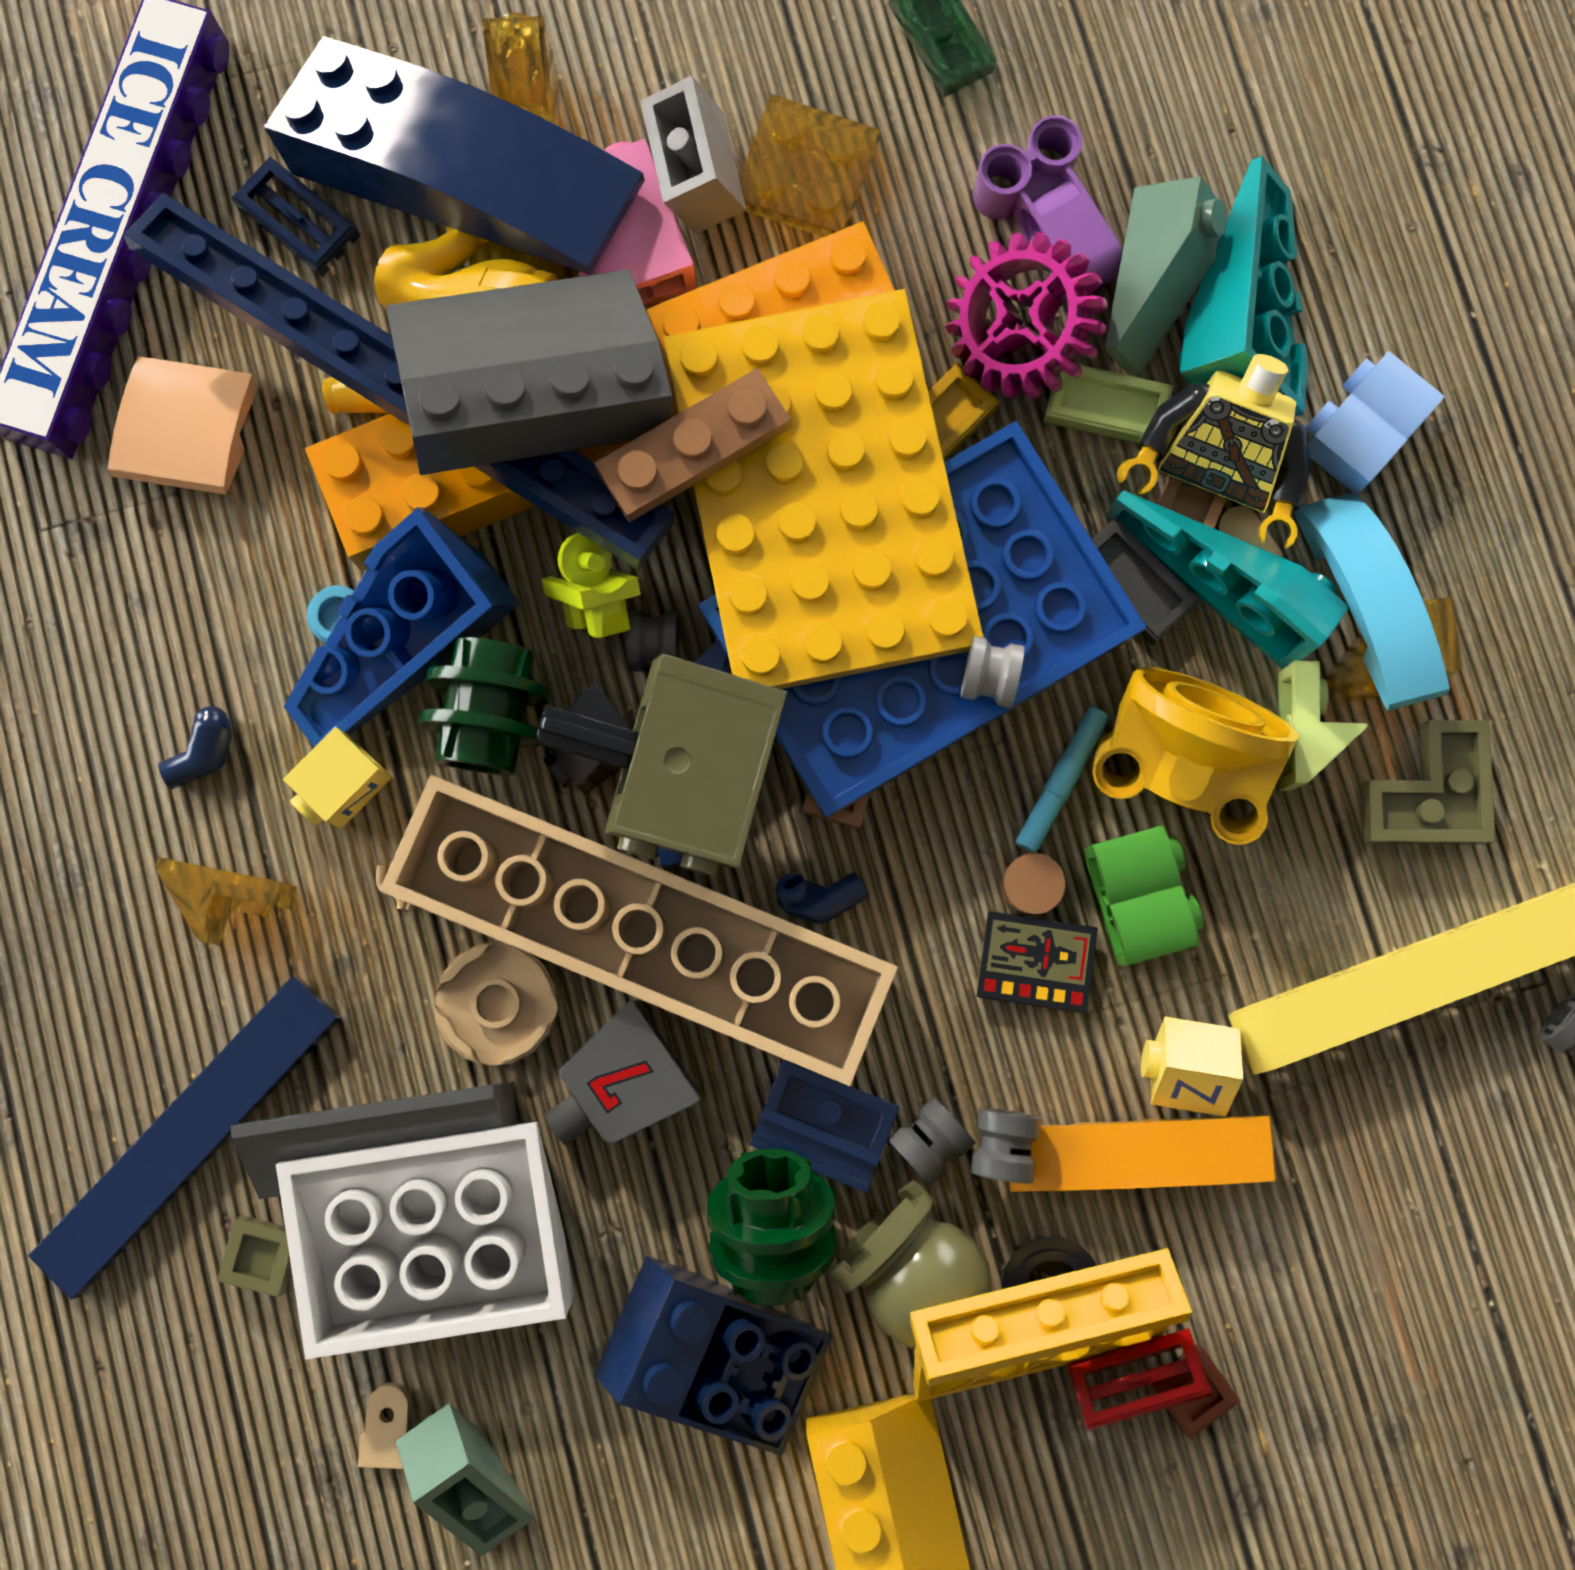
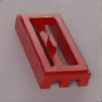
(1147, 1405)

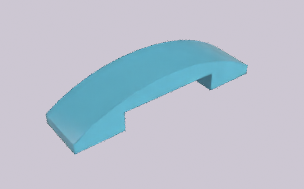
(1381, 596)

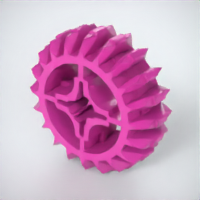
(1042, 299)

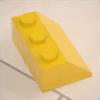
(886, 1487)

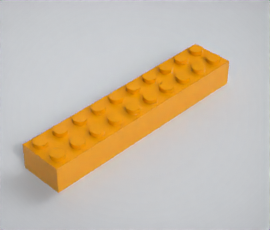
(373, 469)

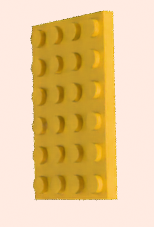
(843, 531)

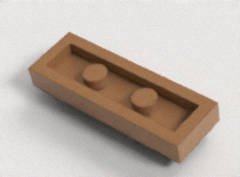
(693, 445)

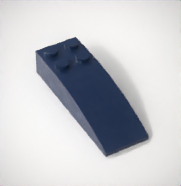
(450, 155)

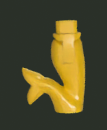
(427, 270)

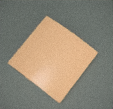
(181, 425)

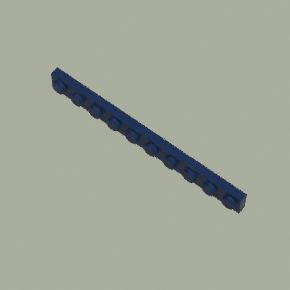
(366, 362)

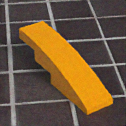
(1152, 1154)

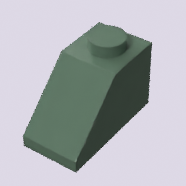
(462, 1480)

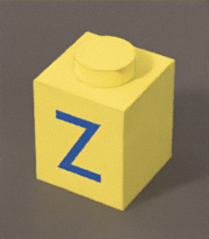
(335, 780)
(1193, 1066)

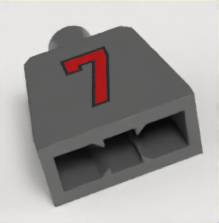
(621, 1081)

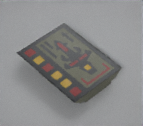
(1036, 962)

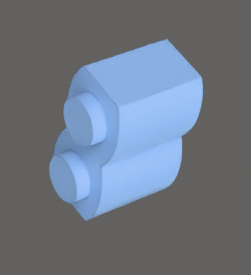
(1372, 423)

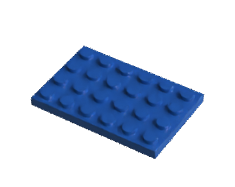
(1033, 586)

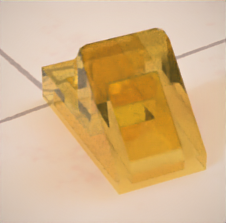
(207, 895)

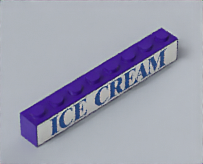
(88, 271)

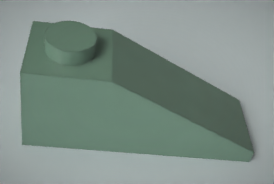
(1162, 263)

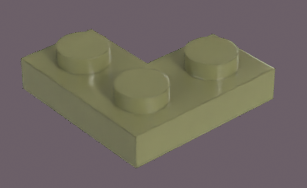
(1449, 803)

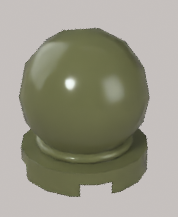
(910, 1263)

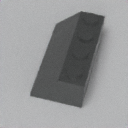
(368, 1125)

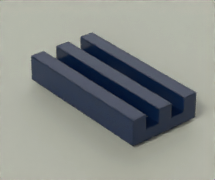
(330, 245)

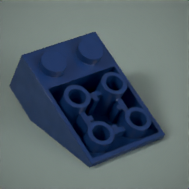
(711, 1358)

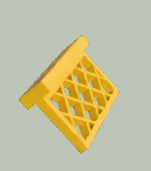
(1045, 1324)

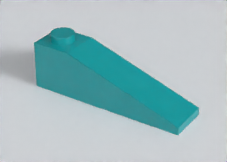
(1248, 291)
(1258, 593)

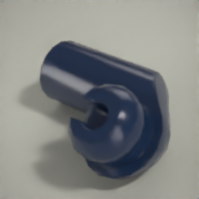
(205, 751)
(818, 903)

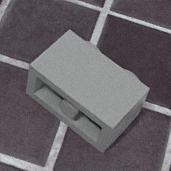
(692, 155)

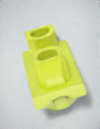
(592, 592)

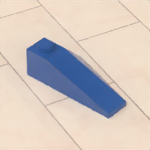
(403, 618)

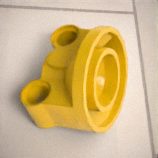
(1196, 749)

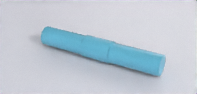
(1062, 780)

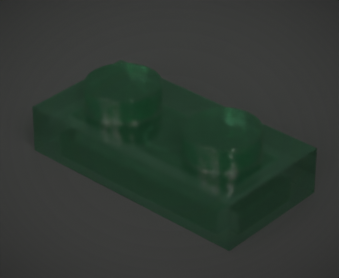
(945, 41)

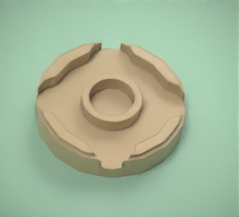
(496, 1004)

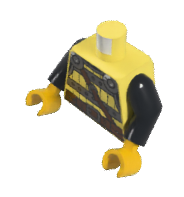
(1232, 441)

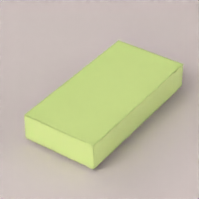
(1106, 403)

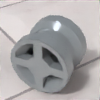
(992, 672)

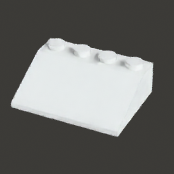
(424, 1240)

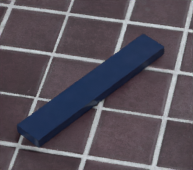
(184, 1137)

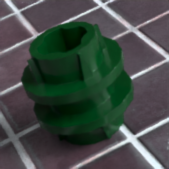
(484, 706)
(771, 1226)

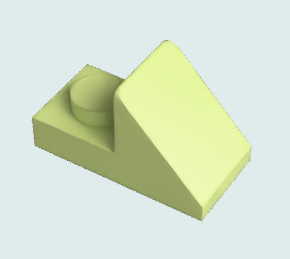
(1301, 703)

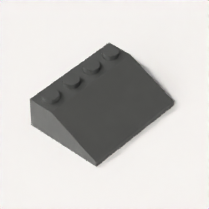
(528, 370)

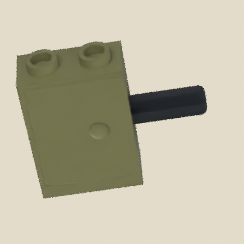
(685, 765)

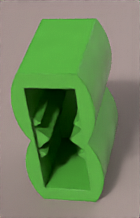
(1143, 895)

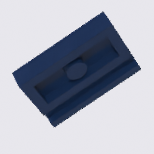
(827, 1122)

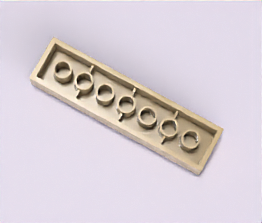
(640, 929)

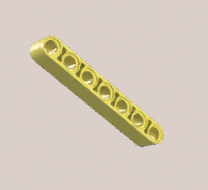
(1407, 981)

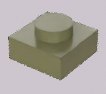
(256, 1257)

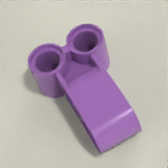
(1048, 195)

